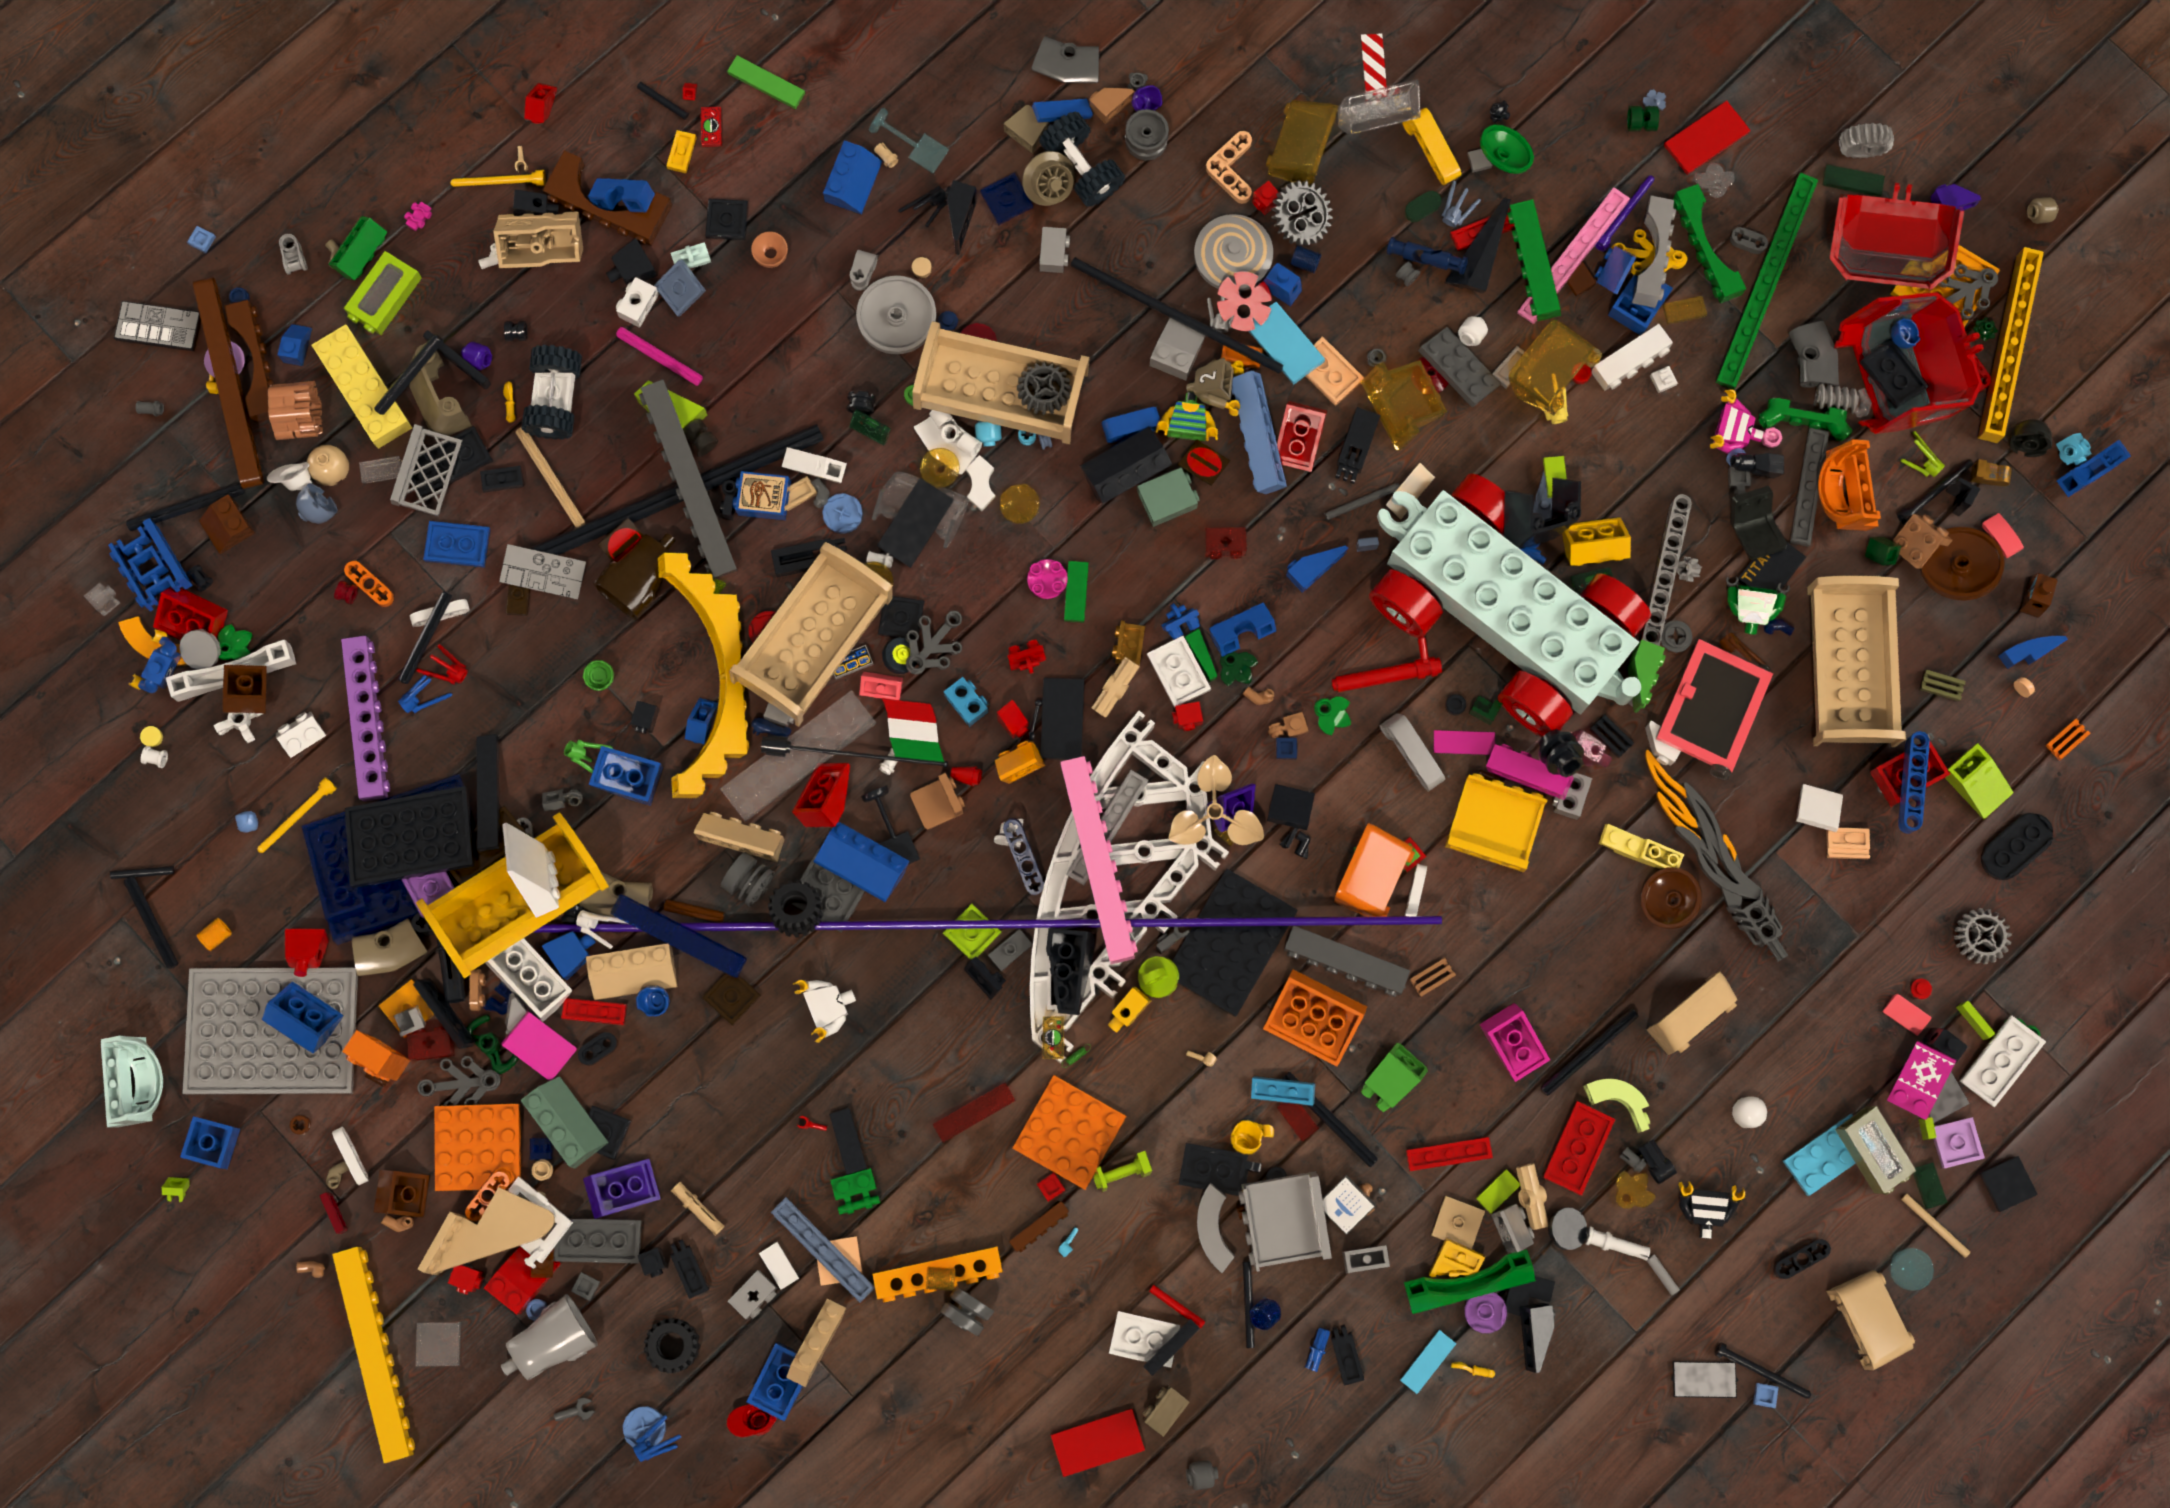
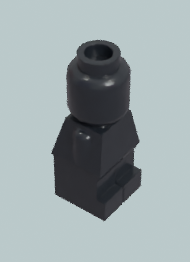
(1761, 465)

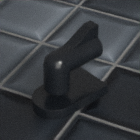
(1302, 848)

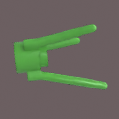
(576, 752)

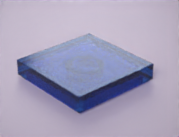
(1006, 199)

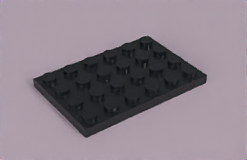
(409, 837)
(1228, 960)

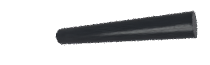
(662, 100)
(142, 872)

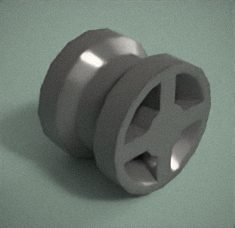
(1408, 274)

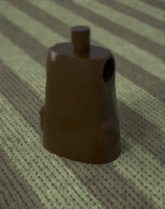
(635, 577)

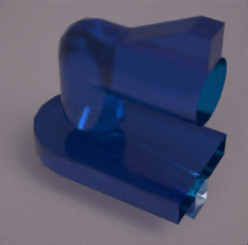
(494, 1005)

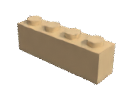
(816, 1343)

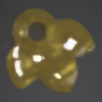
(1635, 1188)

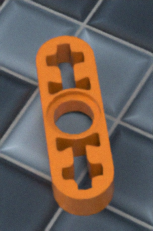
(362, 570)
(492, 1180)

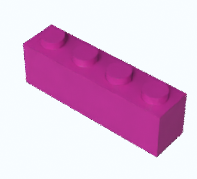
(1527, 771)

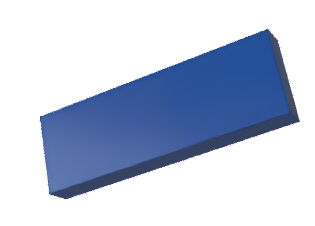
(1053, 110)

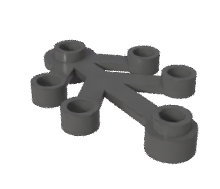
(1968, 290)
(931, 645)
(463, 1083)

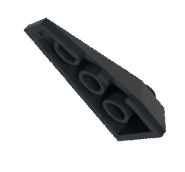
(1070, 964)

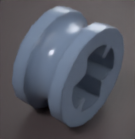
(1045, 441)

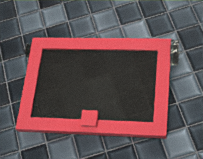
(1714, 707)

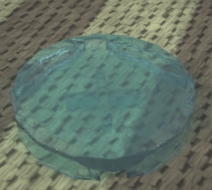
(1911, 1269)

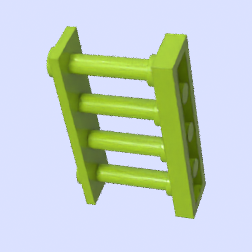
(1139, 1166)

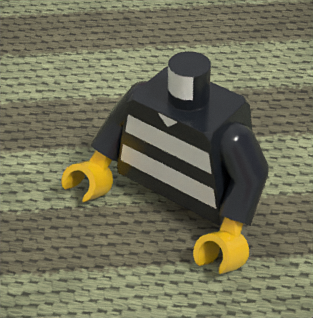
(1708, 1207)

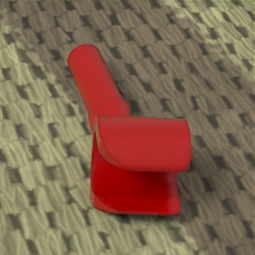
(809, 1124)

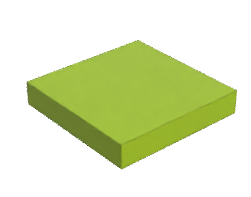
(972, 941)

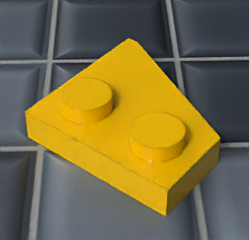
(1456, 1260)

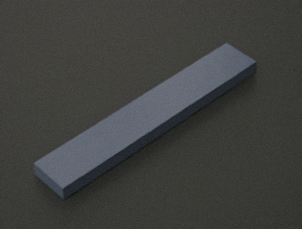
(823, 1250)

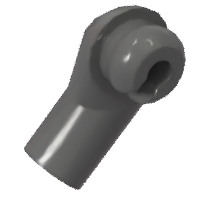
(822, 493)

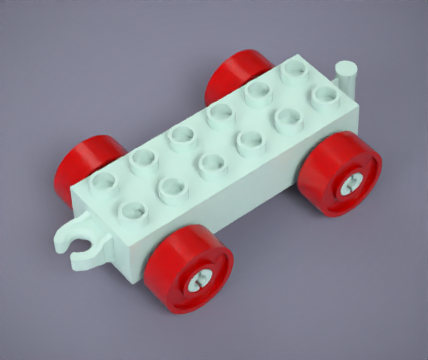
(1561, 639)

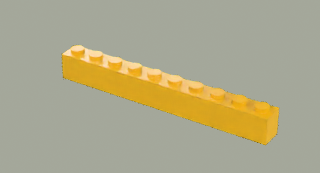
(2010, 345)
(373, 1354)

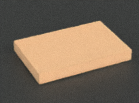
(1336, 375)

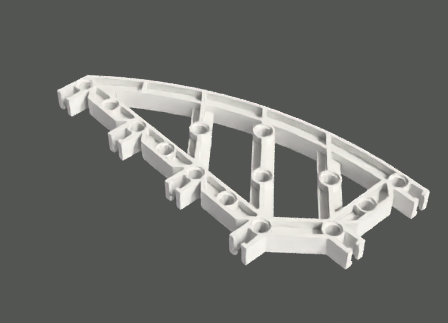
(1172, 789)

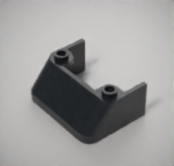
(1528, 528)

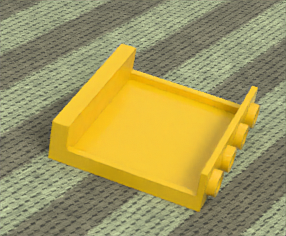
(1496, 822)

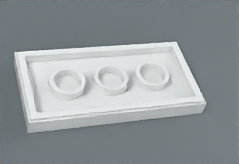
(2002, 1061)

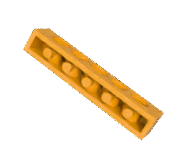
(883, 1279)

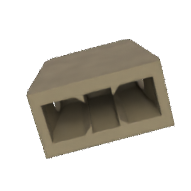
(1025, 128)

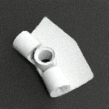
(936, 434)

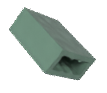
(1168, 496)

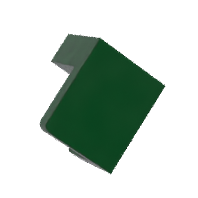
(1882, 550)
(1485, 709)

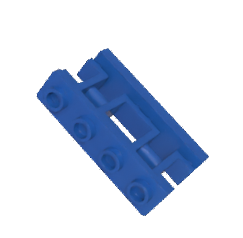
(163, 556)

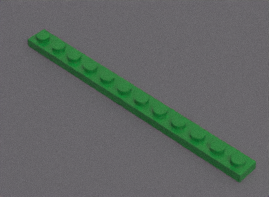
(1766, 281)

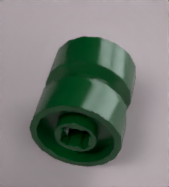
(1636, 116)

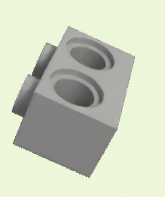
(1577, 798)

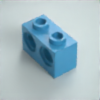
(962, 704)

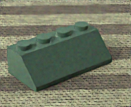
(564, 1122)

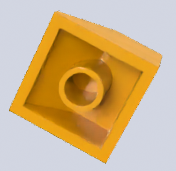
(1019, 762)

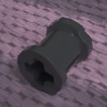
(199, 578)

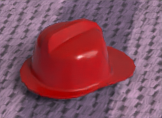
(749, 1421)

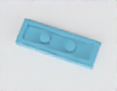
(1428, 1361)

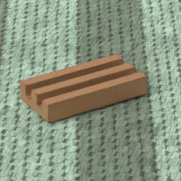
(1447, 969)

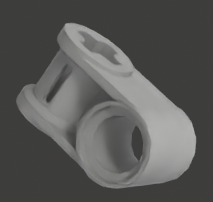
(293, 257)
(862, 269)

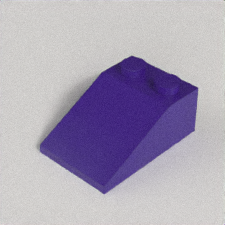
(621, 1188)

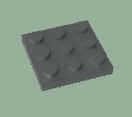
(836, 895)

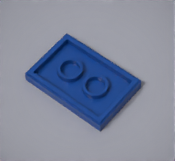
(456, 544)

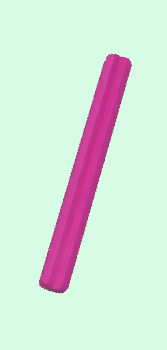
(659, 356)

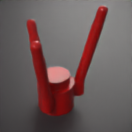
(456, 672)

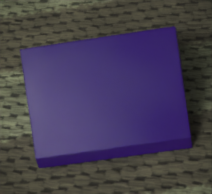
(1234, 801)

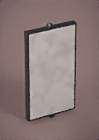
(1704, 1379)

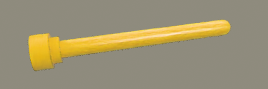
(537, 177)
(326, 787)

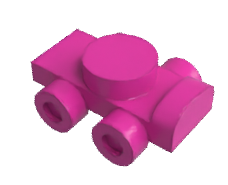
(418, 218)

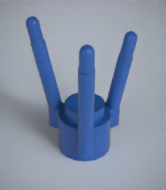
(409, 700)
(646, 1450)

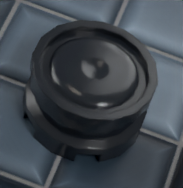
(861, 401)

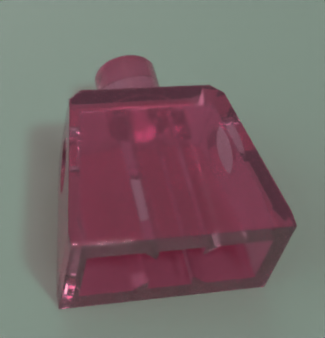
(1593, 749)

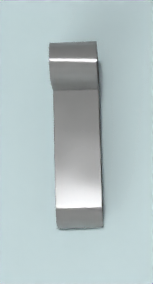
(1413, 750)

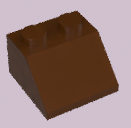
(225, 524)
(401, 1193)

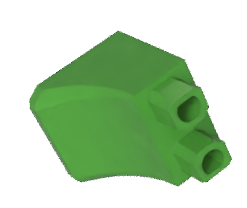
(1394, 1077)

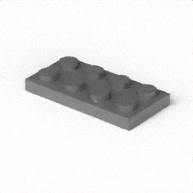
(1459, 367)
(600, 1241)

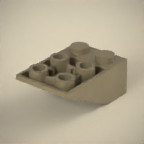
(1165, 1410)

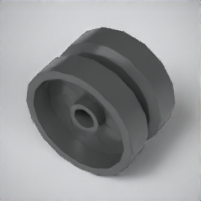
(1146, 134)
(964, 1314)

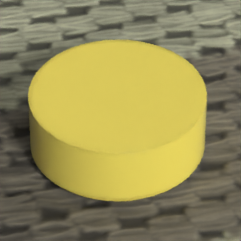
(151, 736)

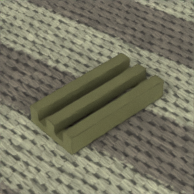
(1927, 673)

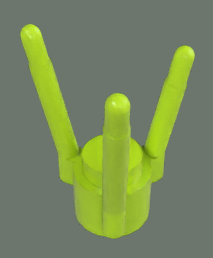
(1933, 464)

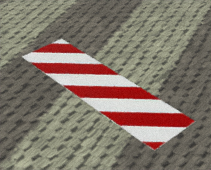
(1373, 61)

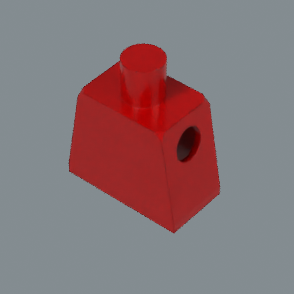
(305, 949)

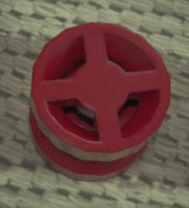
(346, 592)

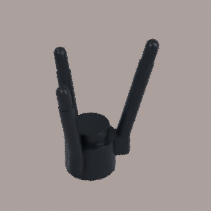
(934, 197)

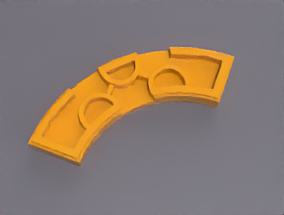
(140, 639)

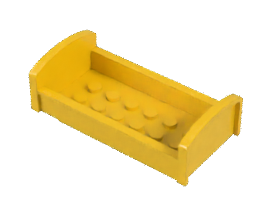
(490, 912)

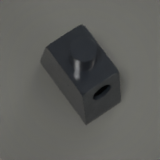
(531, 202)
(631, 263)
(1945, 1042)

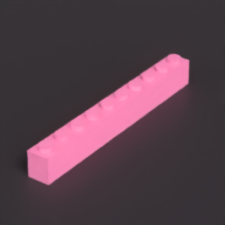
(1097, 860)

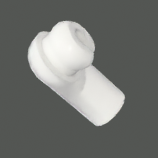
(491, 260)

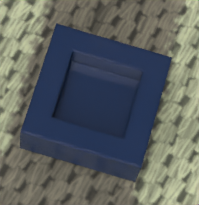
(1286, 748)

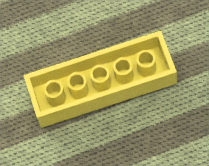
(360, 385)

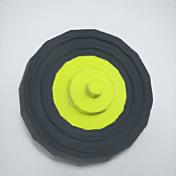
(895, 655)

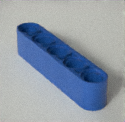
(1920, 775)

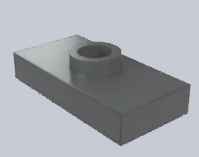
(1010, 950)

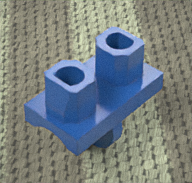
(1188, 617)

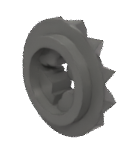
(1682, 630)

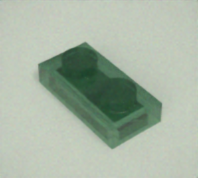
(1929, 1186)

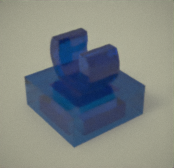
(540, 1149)

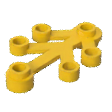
(1649, 254)

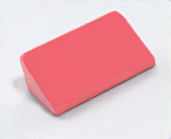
(880, 686)
(1906, 1014)

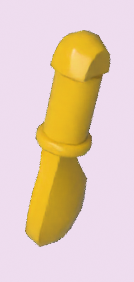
(508, 394)
(1475, 1370)

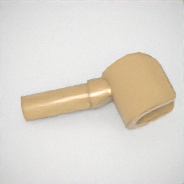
(520, 159)
(1208, 1060)

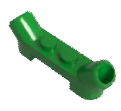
(1833, 419)

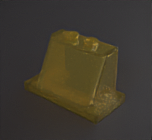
(1404, 400)

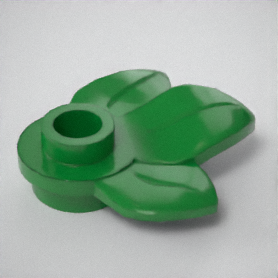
(235, 641)
(1335, 716)

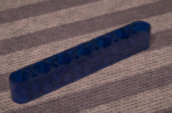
(678, 935)

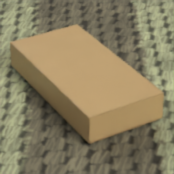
(800, 492)

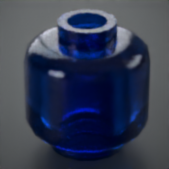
(1265, 1314)

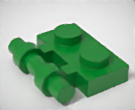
(852, 1185)

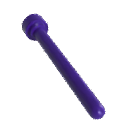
(1604, 241)

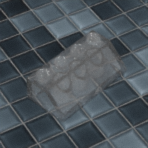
(1379, 107)

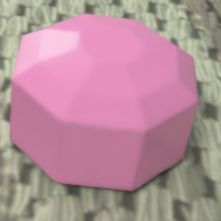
(1771, 437)

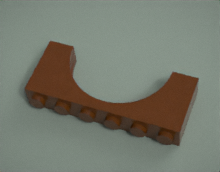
(565, 189)

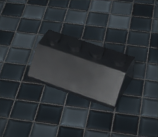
(1125, 465)

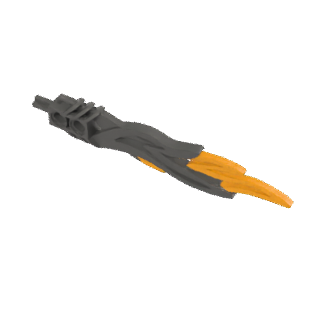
(1704, 849)

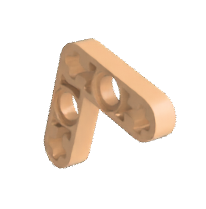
(1225, 163)

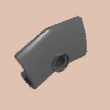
(1054, 64)
(1816, 342)

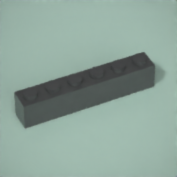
(1347, 961)

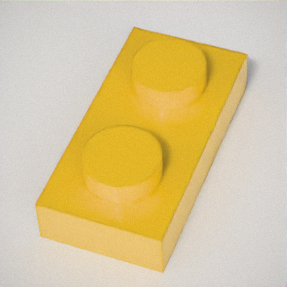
(681, 151)

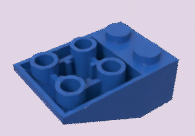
(1633, 315)

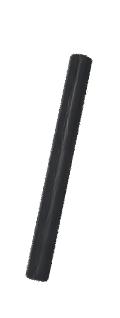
(185, 506)
(1589, 1052)
(1339, 1129)

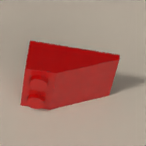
(1300, 435)
(823, 796)
(514, 1284)

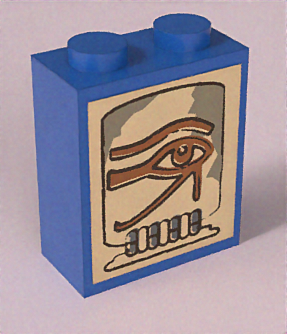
(762, 495)

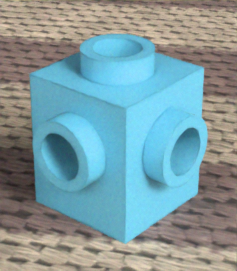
(2074, 449)

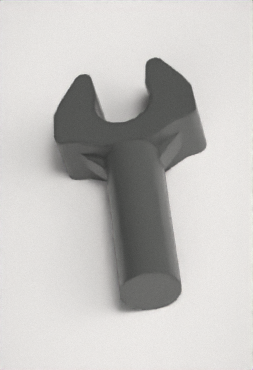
(577, 1410)

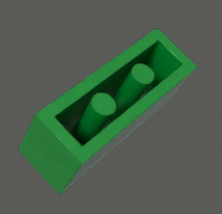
(358, 248)

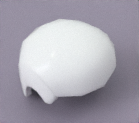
(1749, 1112)

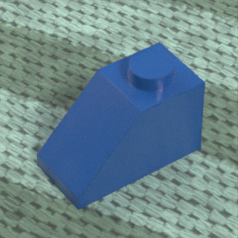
(294, 345)
(701, 721)

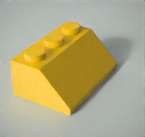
(1597, 541)

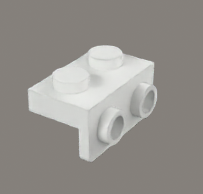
(299, 734)

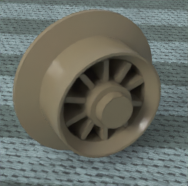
(1048, 178)

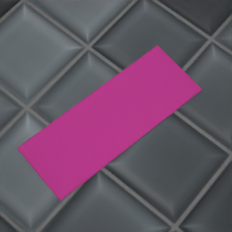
(1464, 742)

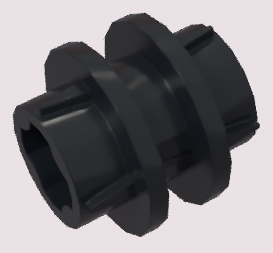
(1561, 753)

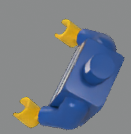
(159, 666)

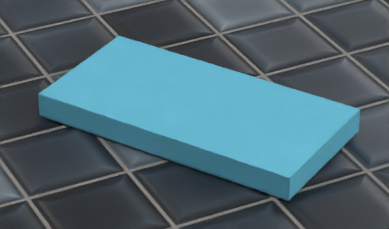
(1287, 344)

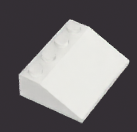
(531, 870)

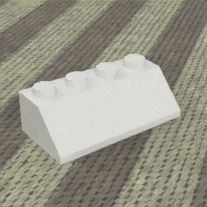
(530, 979)

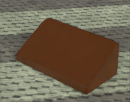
(1581, 280)

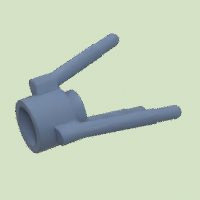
(1452, 216)

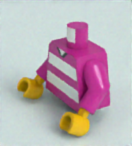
(1734, 426)

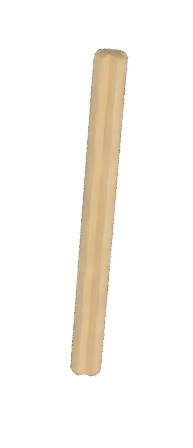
(550, 477)

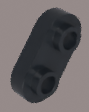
(598, 1049)

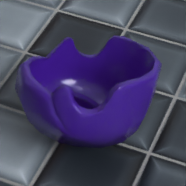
(1146, 98)

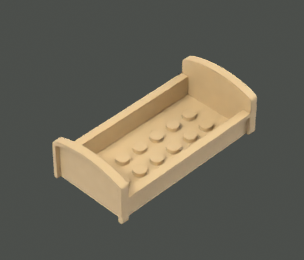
(980, 382)
(812, 632)
(1856, 660)

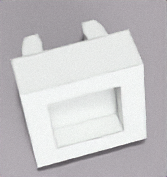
(1663, 379)

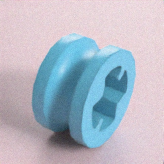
(1031, 440)

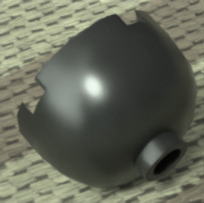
(2031, 437)

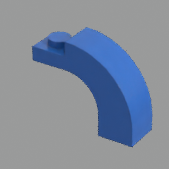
(2094, 468)

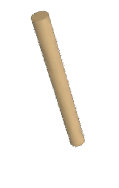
(1935, 1225)

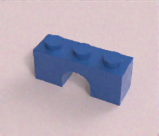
(634, 193)
(1255, 620)

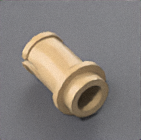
(886, 155)

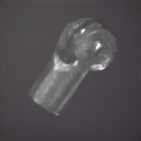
(1865, 404)

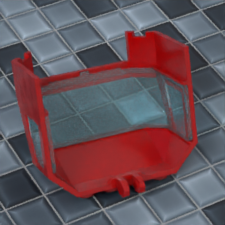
(1896, 239)
(1940, 357)

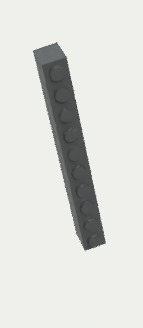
(688, 479)

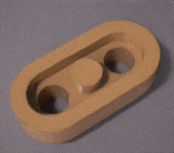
(476, 998)

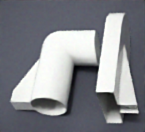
(1001, 839)

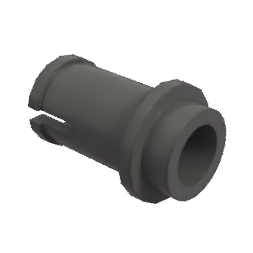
(155, 408)
(1633, 1160)

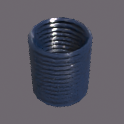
(1305, 259)

